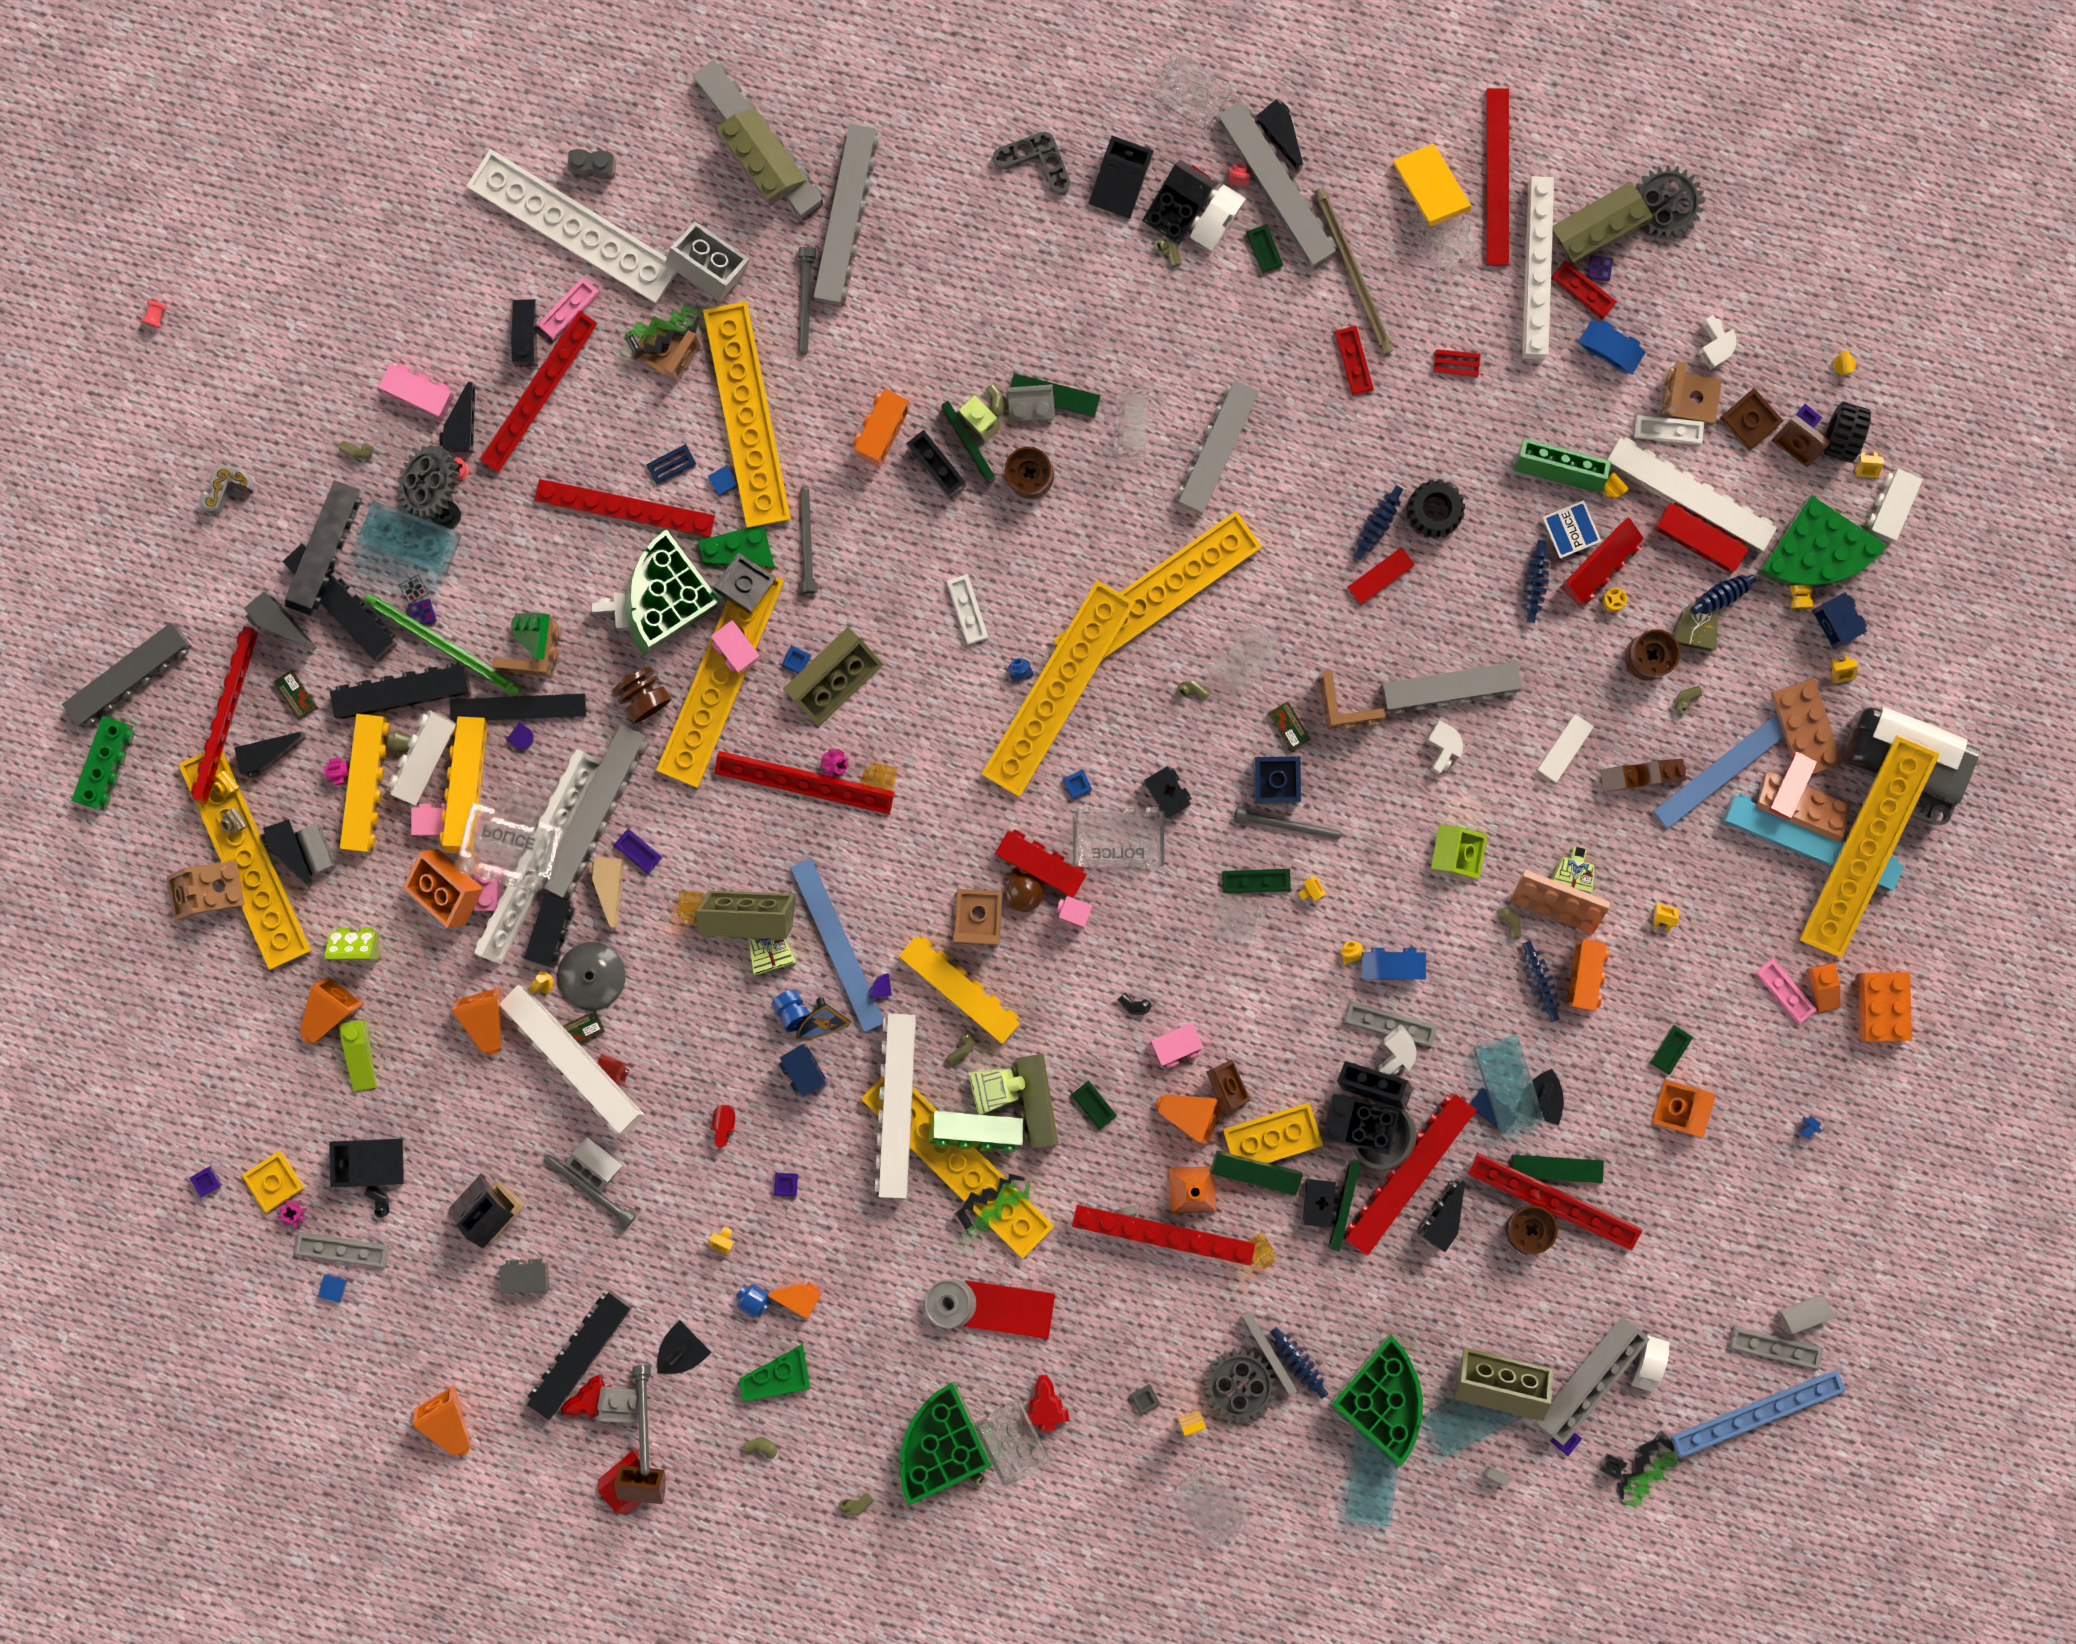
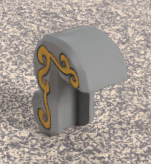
(220, 486)

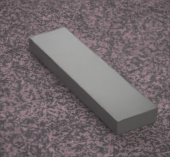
(1385, 1022)
(342, 1249)
(1776, 1347)
(1269, 1353)

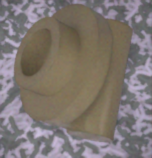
(232, 821)

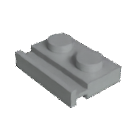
(1031, 403)
(618, 1405)

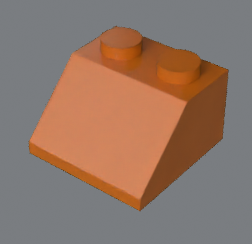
(1683, 1108)

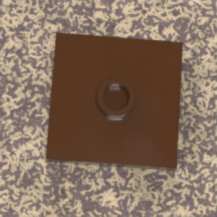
(1751, 419)
(1800, 440)
(1228, 1086)

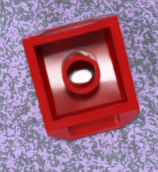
(607, 1489)

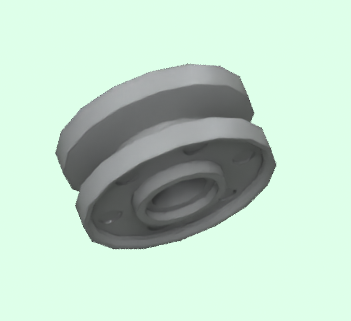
(937, 1307)

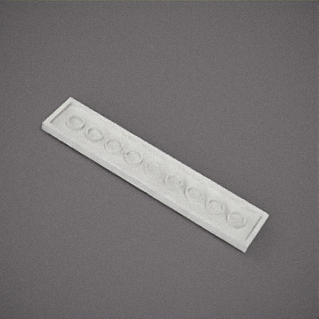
(572, 226)
(516, 900)

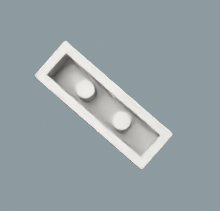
(1893, 505)

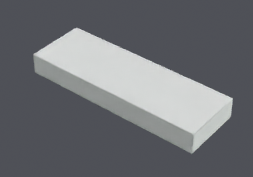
(1669, 430)
(967, 609)
(1565, 748)

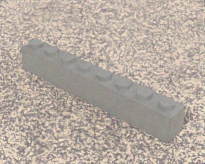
(728, 101)
(1276, 184)
(845, 215)
(594, 809)

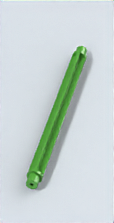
(442, 644)

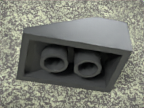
(270, 615)

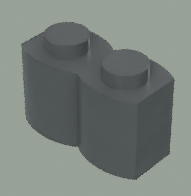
(585, 164)

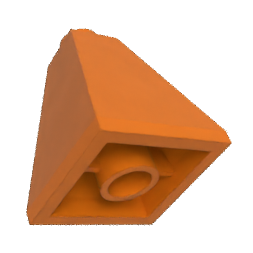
(326, 1009)
(482, 1019)
(1191, 1114)
(1181, 1183)
(444, 1422)

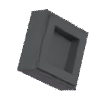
(1145, 1399)

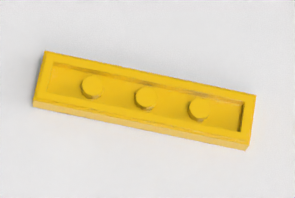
(1192, 1423)

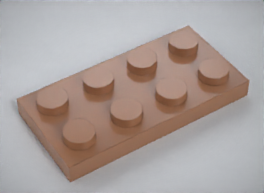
(1806, 724)
(1814, 811)
(1559, 901)

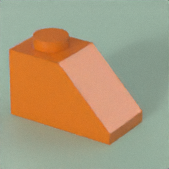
(1825, 986)
(798, 1297)

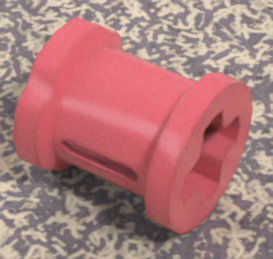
(153, 313)
(464, 471)

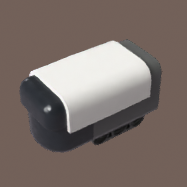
(1872, 737)

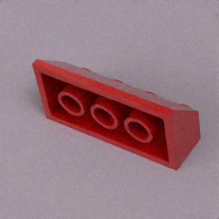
(1602, 562)

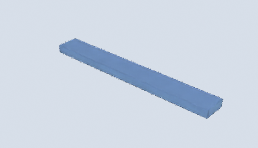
(1719, 772)
(837, 944)
(1757, 1413)

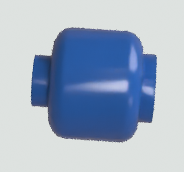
(752, 1300)

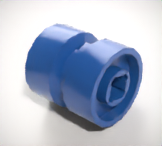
(789, 1007)

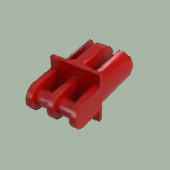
(723, 1123)

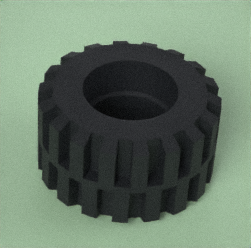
(1847, 431)
(1422, 522)

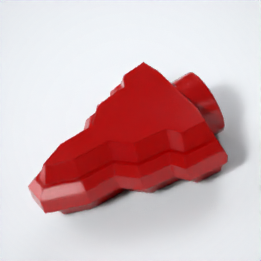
(586, 1401)
(1046, 1407)

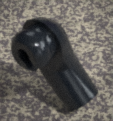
(1135, 1007)
(380, 1199)

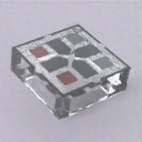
(414, 589)

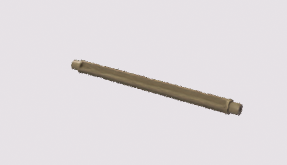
(1353, 270)

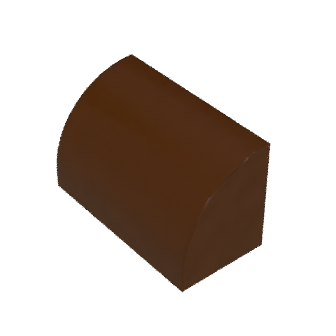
(633, 1486)

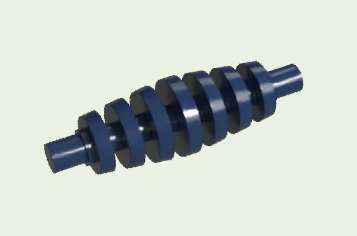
(1378, 522)
(1536, 581)
(1723, 594)
(1544, 990)
(1299, 1362)

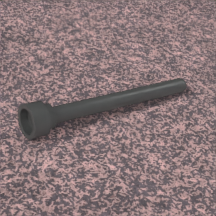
(806, 256)
(808, 583)
(1245, 816)
(624, 1216)
(641, 1374)

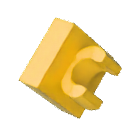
(1869, 465)
(1843, 671)
(1313, 889)
(1666, 915)
(721, 1242)

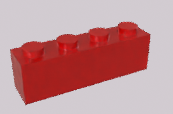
(1701, 538)
(1041, 864)

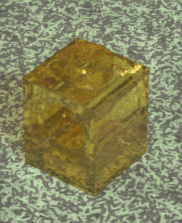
(880, 776)
(688, 905)
(1263, 1252)

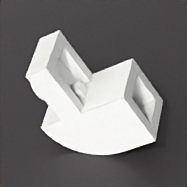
(1721, 346)
(605, 606)
(1447, 740)
(1403, 1050)
(1651, 1365)

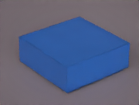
(723, 480)
(796, 659)
(1077, 784)
(332, 1288)

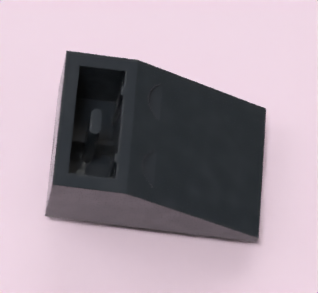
(1121, 177)
(1179, 201)
(1360, 1124)
(366, 1162)
(480, 1212)
(1444, 1221)

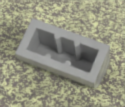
(315, 849)
(593, 1164)
(1806, 1314)

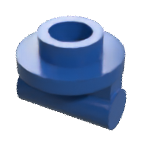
(1019, 669)
(1811, 1125)

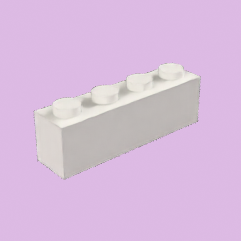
(421, 757)

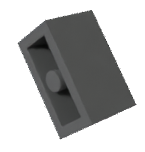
(524, 1277)

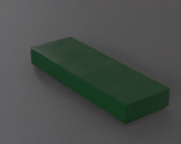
(1256, 881)

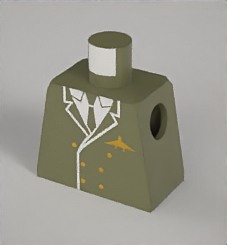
(1697, 630)

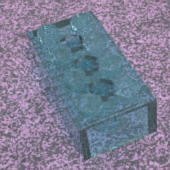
(404, 525)

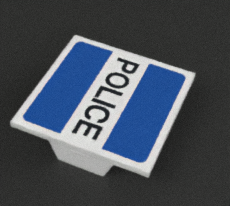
(1571, 529)

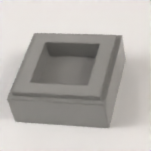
(1496, 1475)

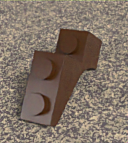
(1643, 774)

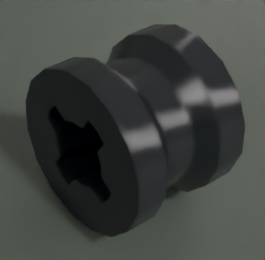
(1613, 1466)

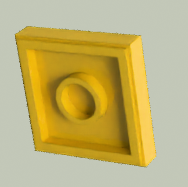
(273, 1181)

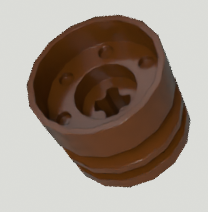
(1024, 460)
(1664, 655)
(640, 693)
(1545, 1230)

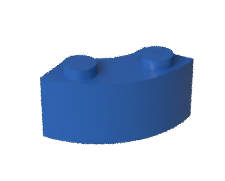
(1612, 346)
(1393, 965)

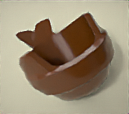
(1023, 891)

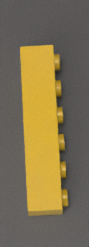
(464, 778)
(363, 783)
(960, 990)

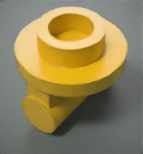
(1844, 363)
(1614, 486)
(224, 784)
(1351, 952)
(542, 982)

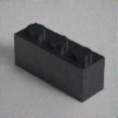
(936, 464)
(549, 931)
(1375, 1085)

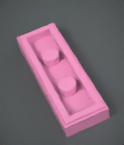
(563, 312)
(1785, 991)

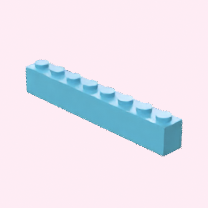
(1745, 816)

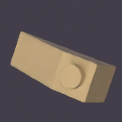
(607, 880)

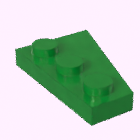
(748, 542)
(531, 632)
(779, 1377)

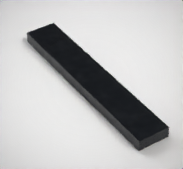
(520, 707)

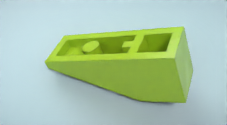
(358, 1054)

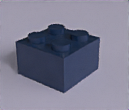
(1840, 620)
(1277, 780)
(803, 1070)

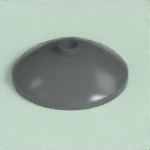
(607, 980)
(1401, 1147)

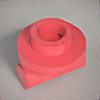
(1239, 175)

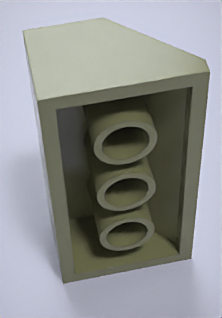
(760, 155)
(1602, 223)
(833, 676)
(746, 914)
(1037, 1101)
(1504, 1384)

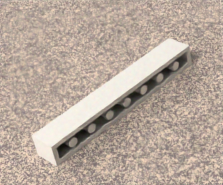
(1538, 268)
(1697, 498)
(572, 1060)
(897, 1106)

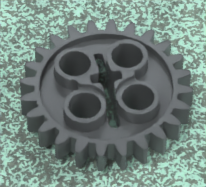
(1678, 219)
(428, 481)
(1253, 1401)

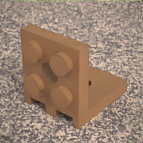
(675, 358)
(1676, 397)
(541, 668)
(1346, 721)
(193, 890)
(978, 931)

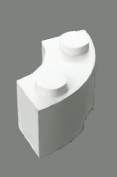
(1217, 217)

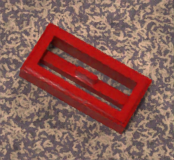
(1438, 360)

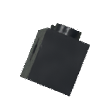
(1156, 785)
(1311, 1213)

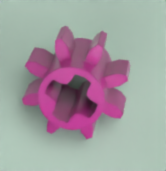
(834, 762)
(337, 771)
(294, 1219)

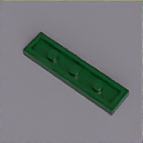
(1064, 397)
(968, 442)
(1559, 1168)
(1256, 1172)
(1344, 1205)

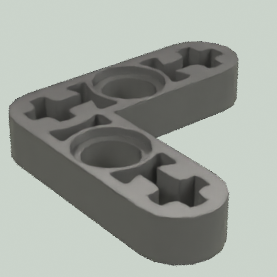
(1043, 154)

